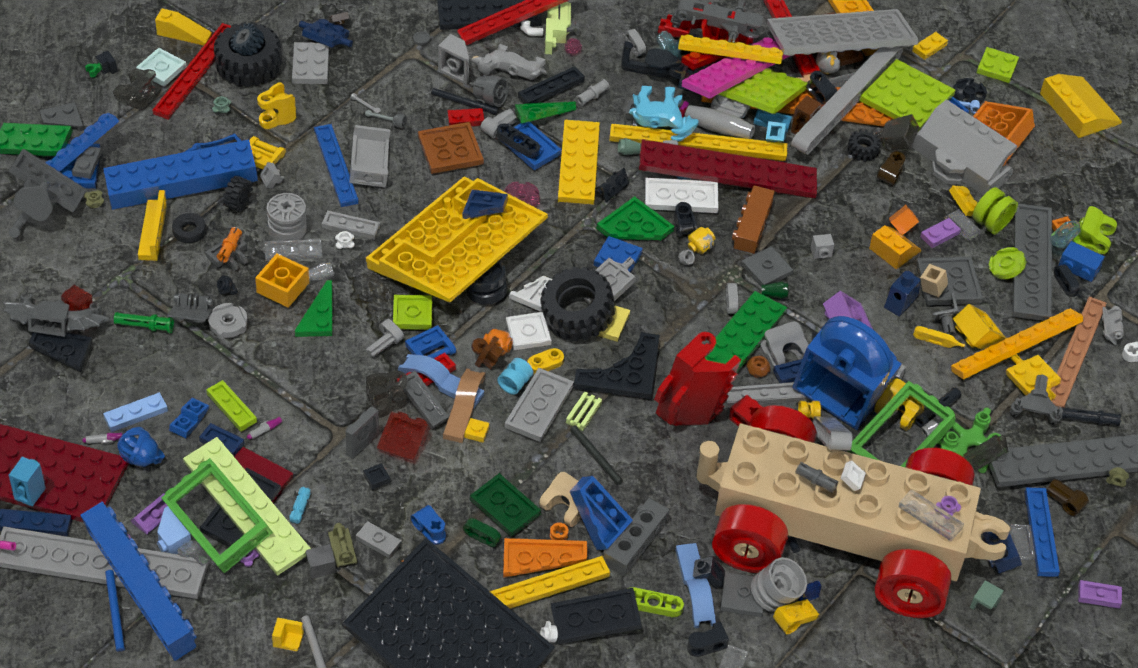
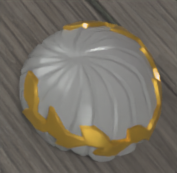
(828, 62)

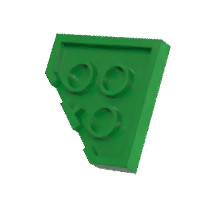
(636, 222)

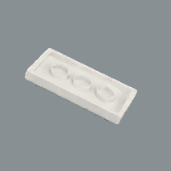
(667, 193)

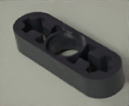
(508, 134)

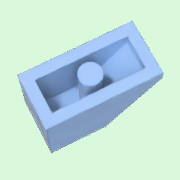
(171, 533)

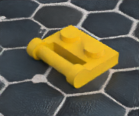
(269, 154)

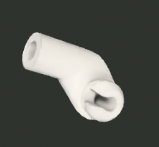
(526, 28)

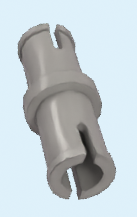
(592, 92)

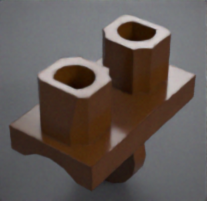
(488, 353)

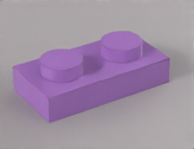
(940, 233)
(1100, 594)

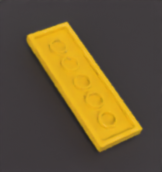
(578, 162)

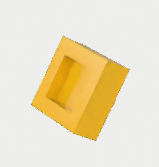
(476, 430)

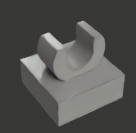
(271, 175)

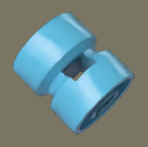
(515, 376)

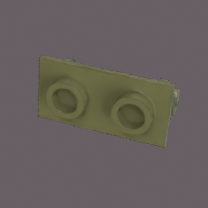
(342, 545)

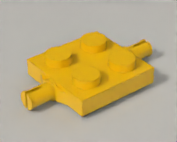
(1025, 373)

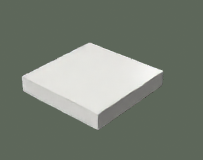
(528, 331)

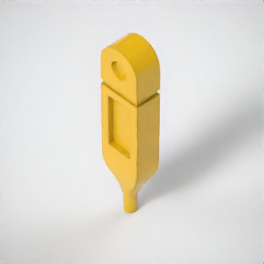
(936, 337)

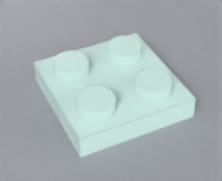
(164, 64)

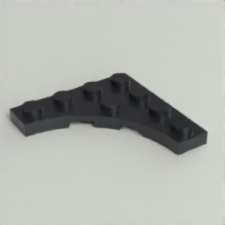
(627, 377)

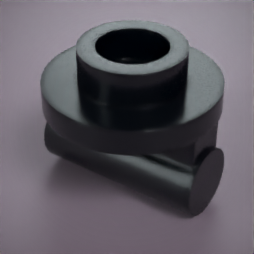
(226, 285)

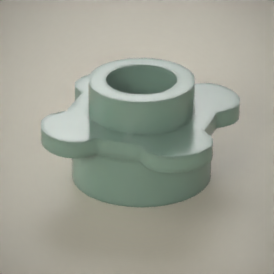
(221, 105)

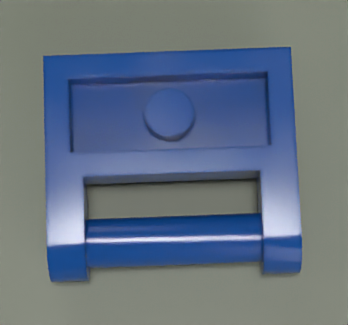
(429, 341)

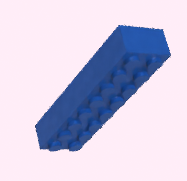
(179, 174)
(140, 580)

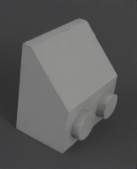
(454, 59)

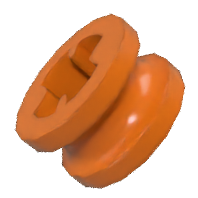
(560, 527)

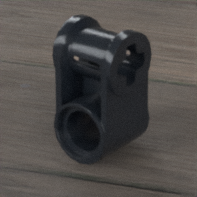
(822, 89)
(684, 219)

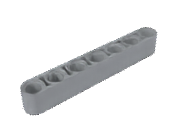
(833, 433)

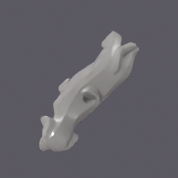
(510, 63)

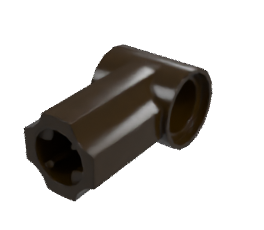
(1071, 500)

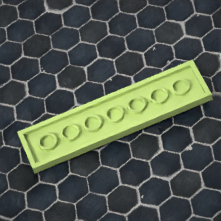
(284, 545)

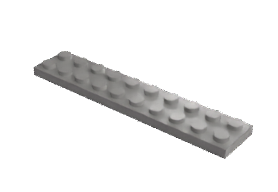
(84, 561)

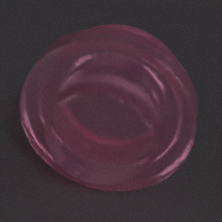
(573, 46)

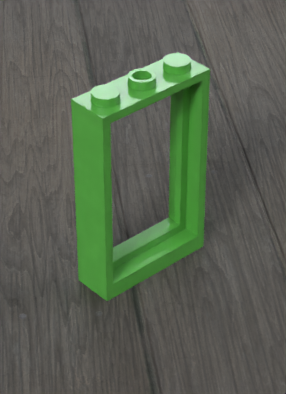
(919, 395)
(241, 546)

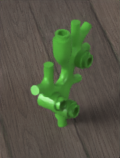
(970, 437)

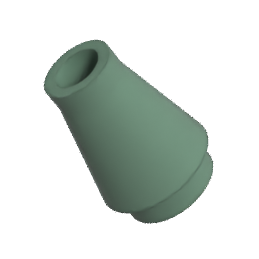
(628, 147)

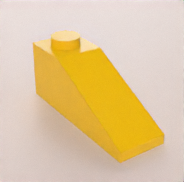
(179, 27)

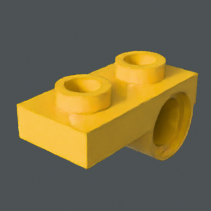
(793, 615)

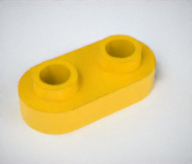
(547, 360)

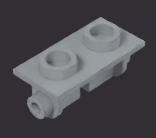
(1112, 327)

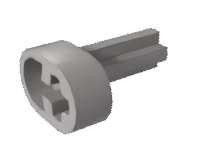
(392, 334)

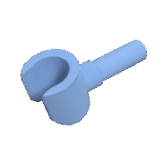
(974, 105)

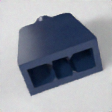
(906, 288)

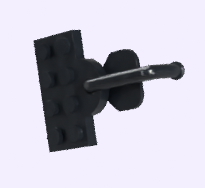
(660, 64)

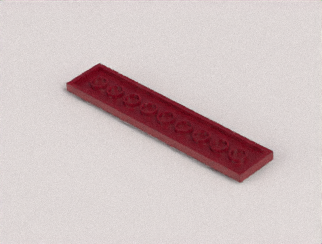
(727, 168)

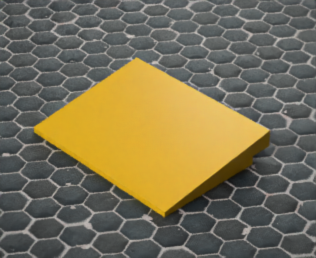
(448, 253)

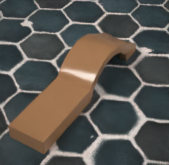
(463, 405)

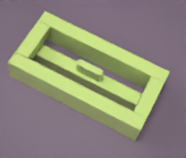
(590, 399)

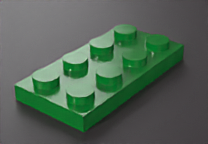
(34, 138)

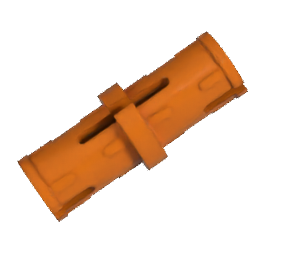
(229, 244)

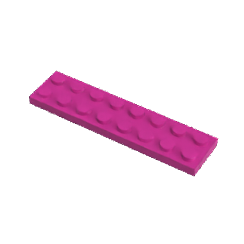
(727, 72)

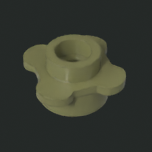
(94, 199)
(1117, 477)

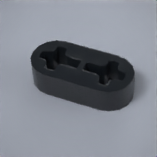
(1066, 279)

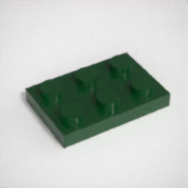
(505, 505)

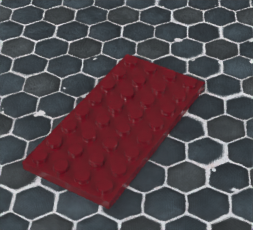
(72, 473)

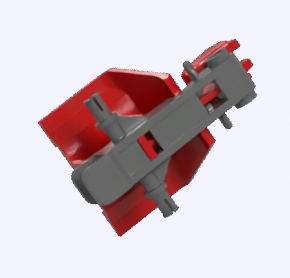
(716, 22)

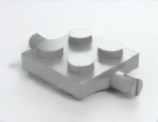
(617, 275)

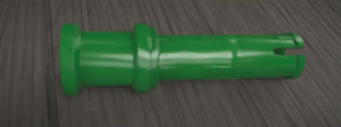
(151, 322)

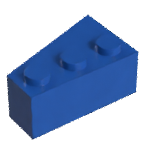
(599, 512)

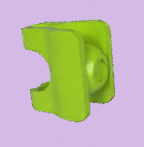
(1092, 230)

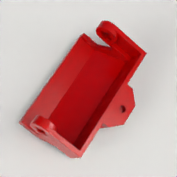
(696, 386)

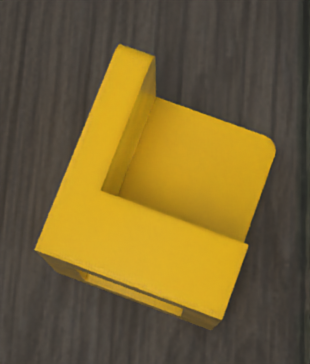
(287, 634)

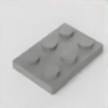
(310, 63)

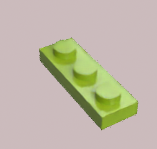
(231, 405)

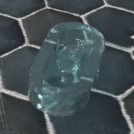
(1065, 233)

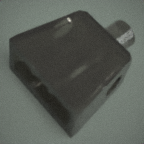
(899, 133)

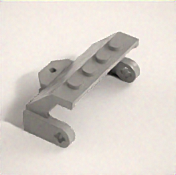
(964, 149)

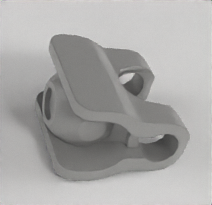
(781, 339)

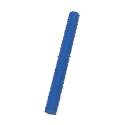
(114, 608)

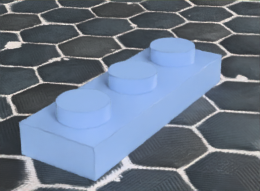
(135, 412)

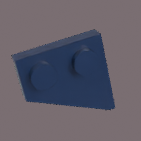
(484, 203)

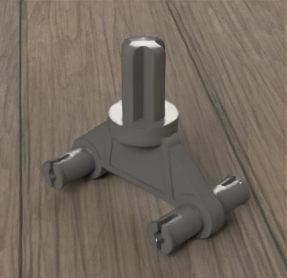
(1038, 402)

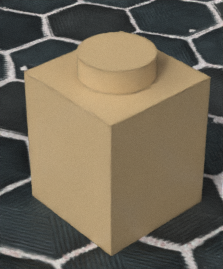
(934, 280)

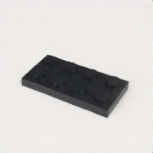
(218, 523)
(596, 615)

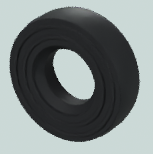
(185, 219)

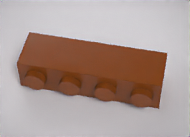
(753, 220)

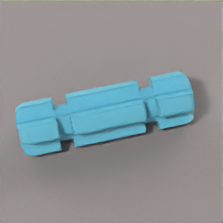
(300, 505)

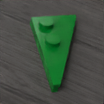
(536, 111)
(318, 317)

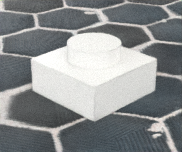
(853, 475)

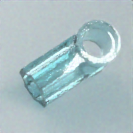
(668, 43)

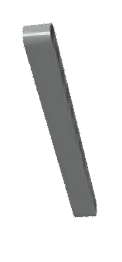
(844, 99)

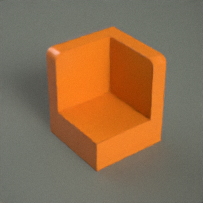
(904, 220)

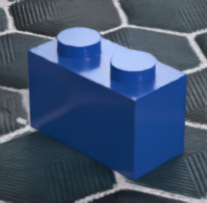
(1082, 261)

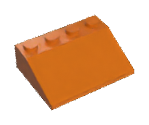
(1007, 120)

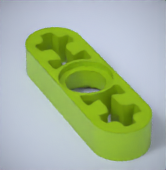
(661, 597)

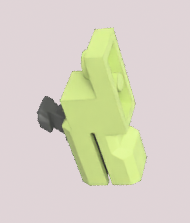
(559, 25)

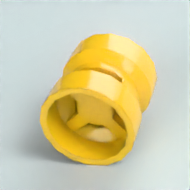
(810, 409)

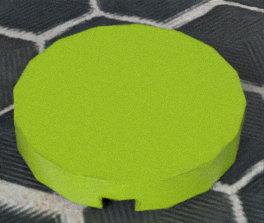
(1007, 263)

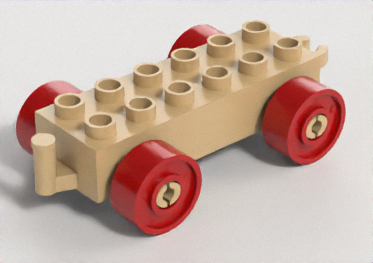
(767, 501)

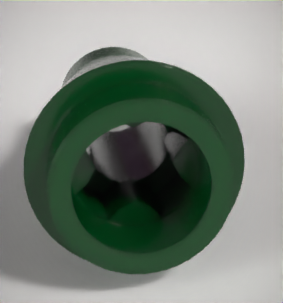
(776, 290)

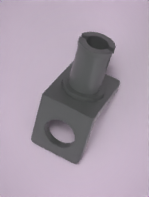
(946, 317)

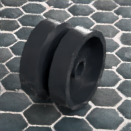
(490, 286)

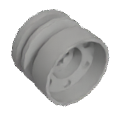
(286, 217)
(778, 584)

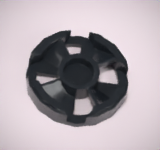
(967, 89)

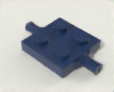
(326, 33)

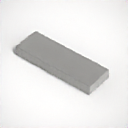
(351, 224)

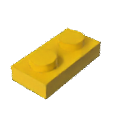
(930, 45)
(964, 199)

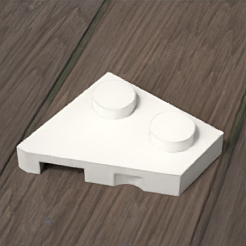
(531, 293)

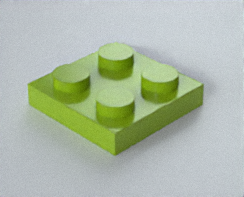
(997, 64)
(413, 311)

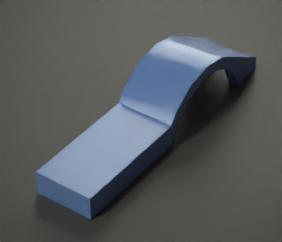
(437, 372)
(698, 588)

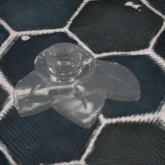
(194, 550)

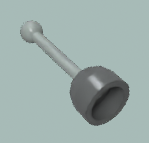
(399, 120)

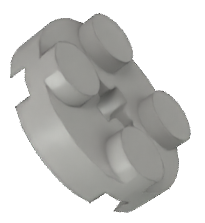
(227, 329)

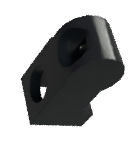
(708, 642)

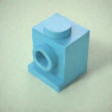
(776, 132)

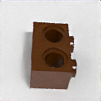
(803, 113)

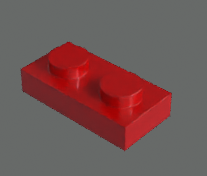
(474, 116)

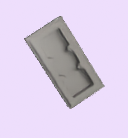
(378, 539)

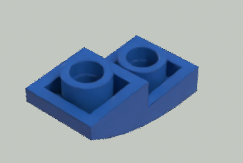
(189, 418)

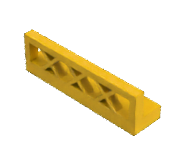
(152, 228)

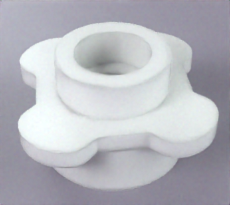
(344, 240)
(549, 632)

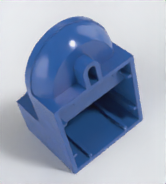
(846, 369)

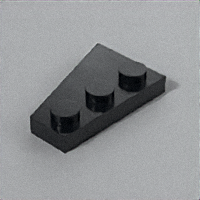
(68, 350)

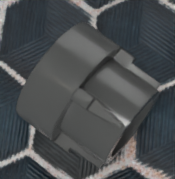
(491, 90)

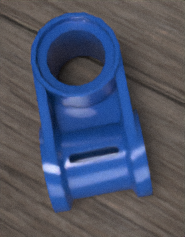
(429, 524)

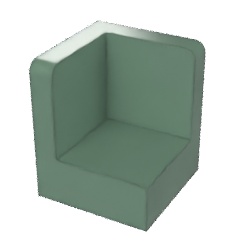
(987, 595)

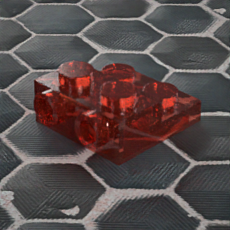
(403, 436)

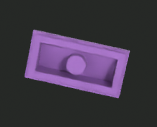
(150, 516)

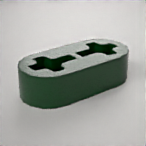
(482, 532)

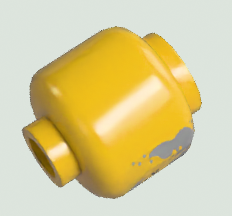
(701, 240)

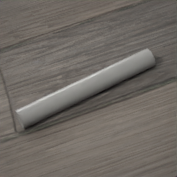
(313, 642)

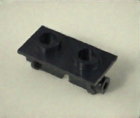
(613, 185)

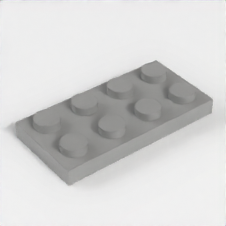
(539, 404)

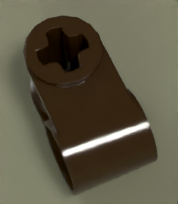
(892, 168)

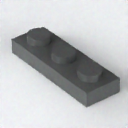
(424, 401)

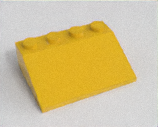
(1078, 104)

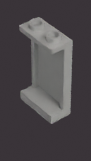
(369, 156)

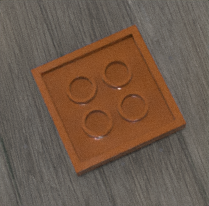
(450, 147)

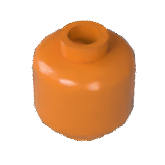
(504, 342)

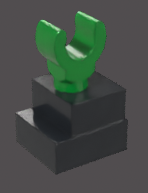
(105, 63)

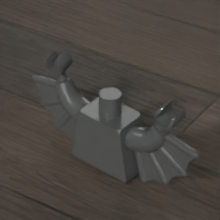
(53, 317)

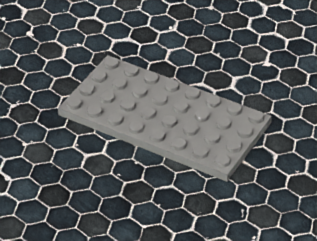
(841, 32)

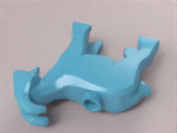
(662, 114)

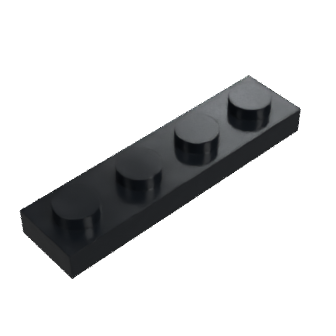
(551, 86)

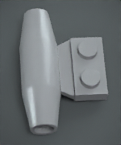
(723, 117)

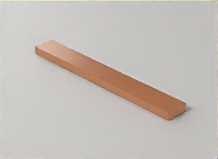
(1077, 350)

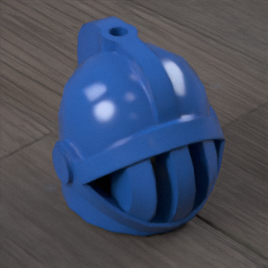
(139, 451)

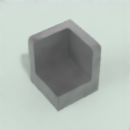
(321, 561)

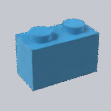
(27, 481)

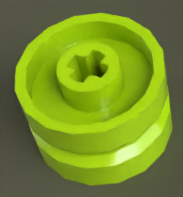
(995, 210)

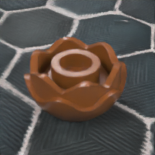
(758, 366)

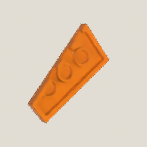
(536, 555)

